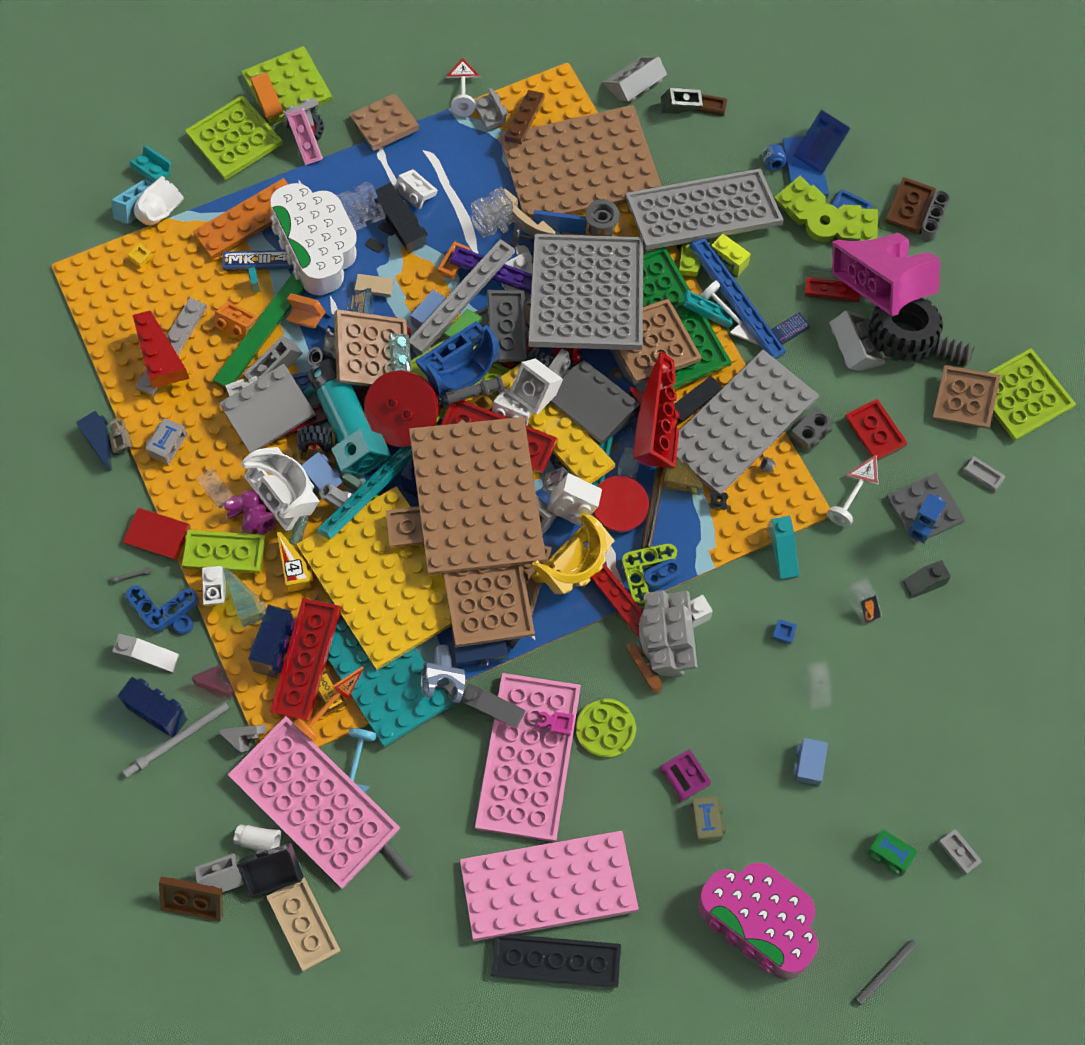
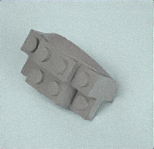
(668, 626)

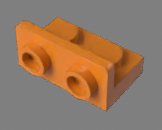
(234, 320)

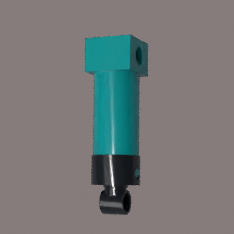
(357, 447)

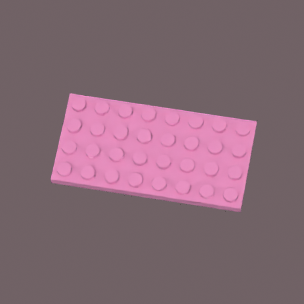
(527, 764)
(314, 802)
(548, 885)

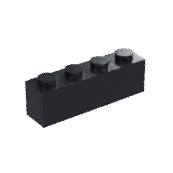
(400, 219)

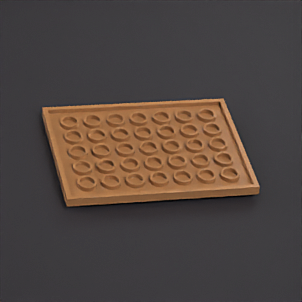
(580, 161)
(476, 495)

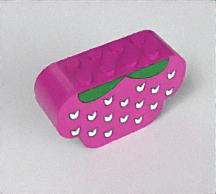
(762, 917)

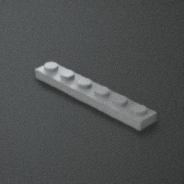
(177, 336)

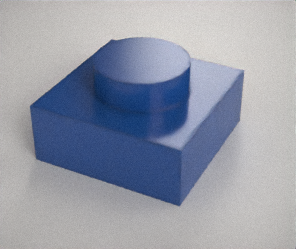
(784, 631)

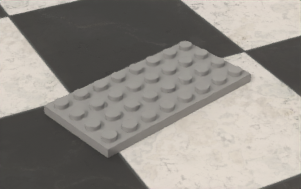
(703, 209)
(743, 421)

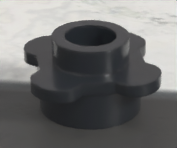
(722, 505)

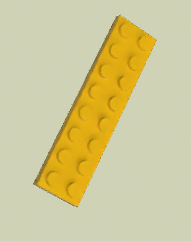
(574, 446)

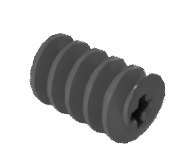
(954, 351)

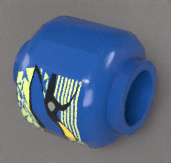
(774, 157)

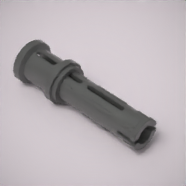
(482, 388)

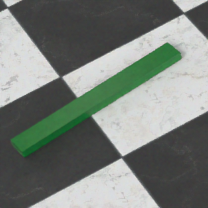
(258, 333)

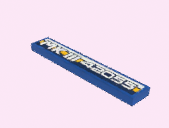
(259, 259)

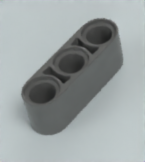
(936, 209)

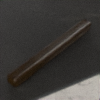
(653, 507)

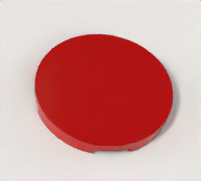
(621, 504)

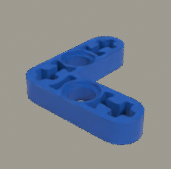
(156, 613)

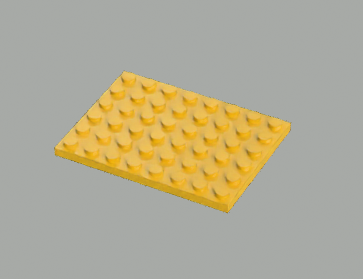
(380, 589)

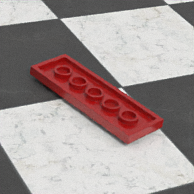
(540, 443)
(305, 659)

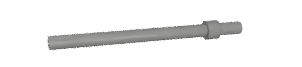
(142, 762)

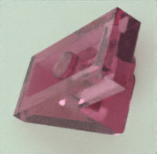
(209, 680)

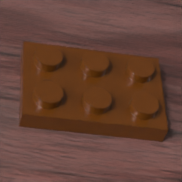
(910, 205)
(191, 899)

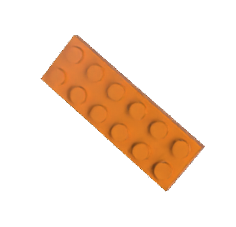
(238, 222)

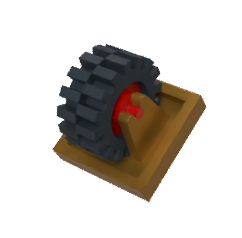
(315, 440)

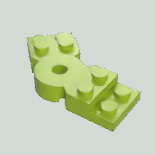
(809, 207)

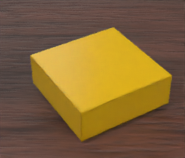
(140, 255)

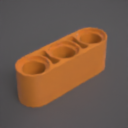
(266, 95)

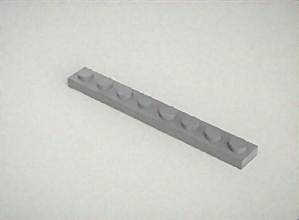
(461, 296)

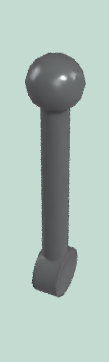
(147, 571)

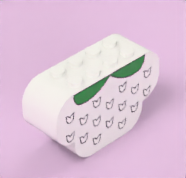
(314, 235)

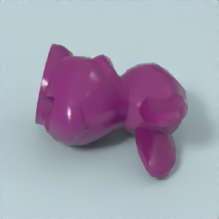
(255, 517)

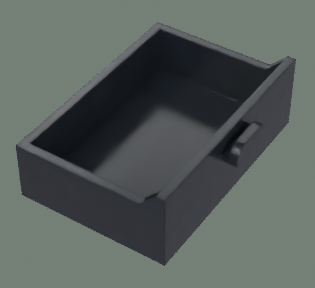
(270, 870)

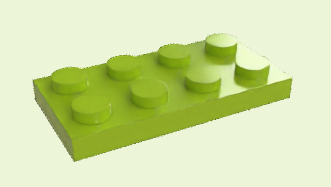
(231, 550)

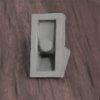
(240, 736)

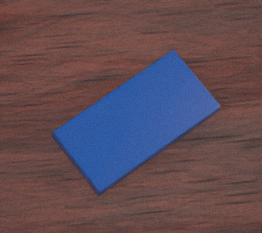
(798, 168)

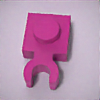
(560, 723)

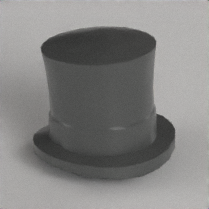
(602, 217)

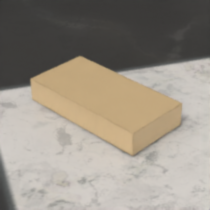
(380, 285)

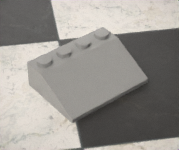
(267, 408)

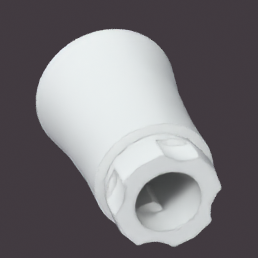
(257, 838)

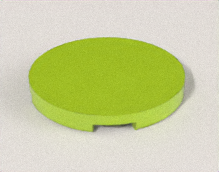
(606, 728)

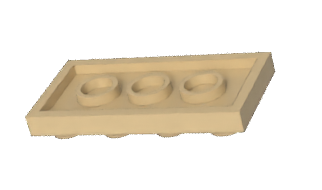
(303, 924)

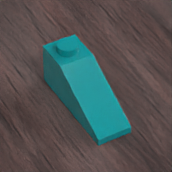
(784, 546)

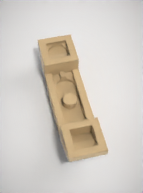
(527, 224)

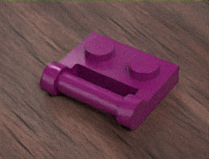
(691, 773)

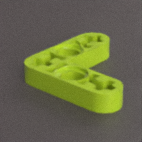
(637, 568)

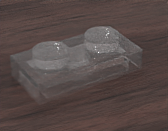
(214, 488)

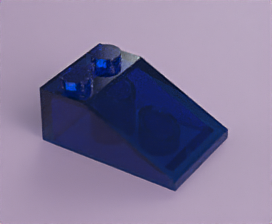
(821, 141)

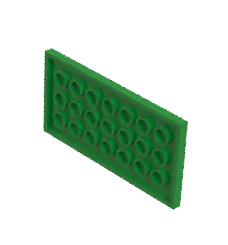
(663, 282)

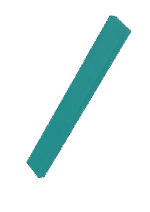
(365, 493)

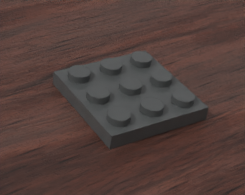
(910, 498)

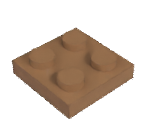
(404, 527)

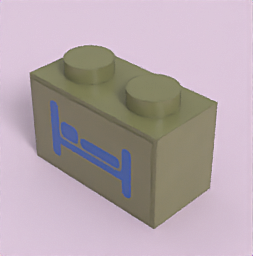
(707, 820)

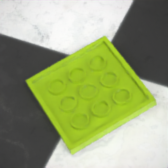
(293, 80)
(234, 137)
(1028, 395)

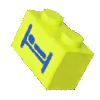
(731, 254)

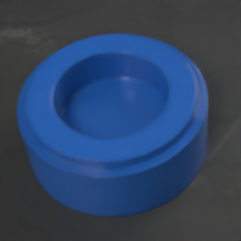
(183, 625)

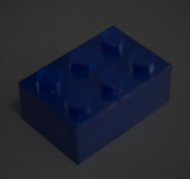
(272, 641)
(153, 706)

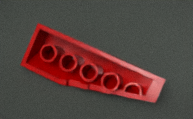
(656, 428)

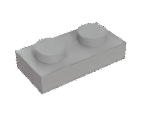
(960, 851)

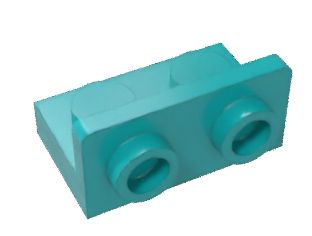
(151, 164)

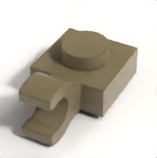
(120, 438)

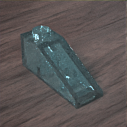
(245, 600)

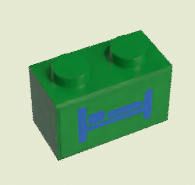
(892, 852)

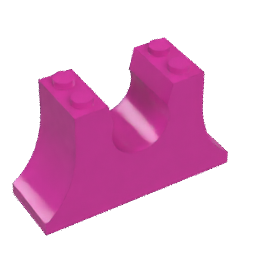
(884, 271)

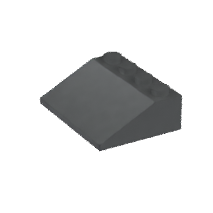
(594, 402)

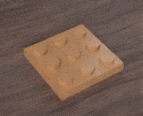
(384, 121)
(966, 397)

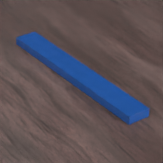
(737, 298)

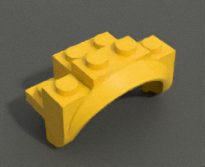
(573, 561)

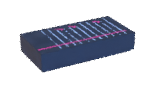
(790, 328)

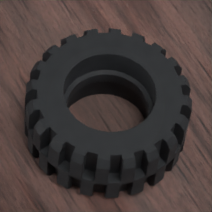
(902, 343)

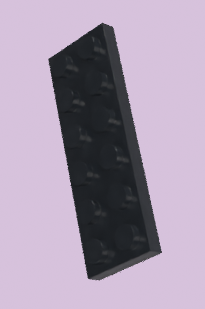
(556, 960)

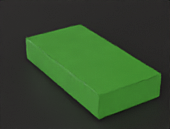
(462, 322)

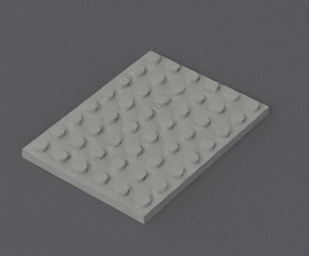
(587, 292)

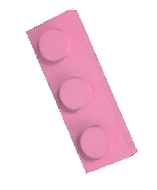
(304, 136)

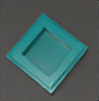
(254, 280)

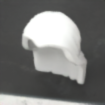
(157, 202)

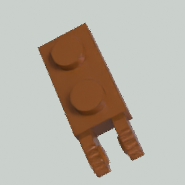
(645, 668)

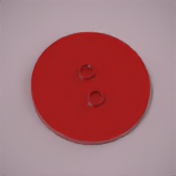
(398, 403)

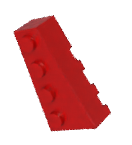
(159, 355)

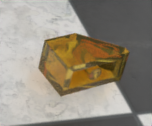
(682, 479)

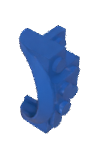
(457, 360)

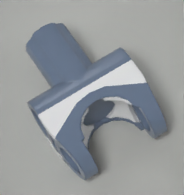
(442, 675)

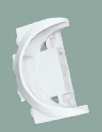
(286, 491)

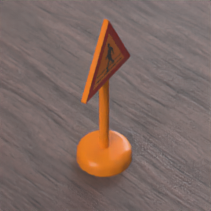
(343, 687)

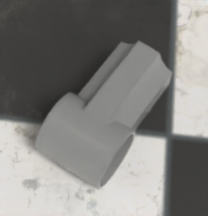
(334, 496)

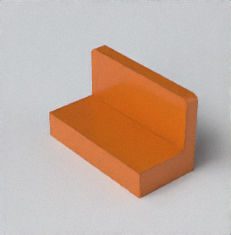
(305, 311)

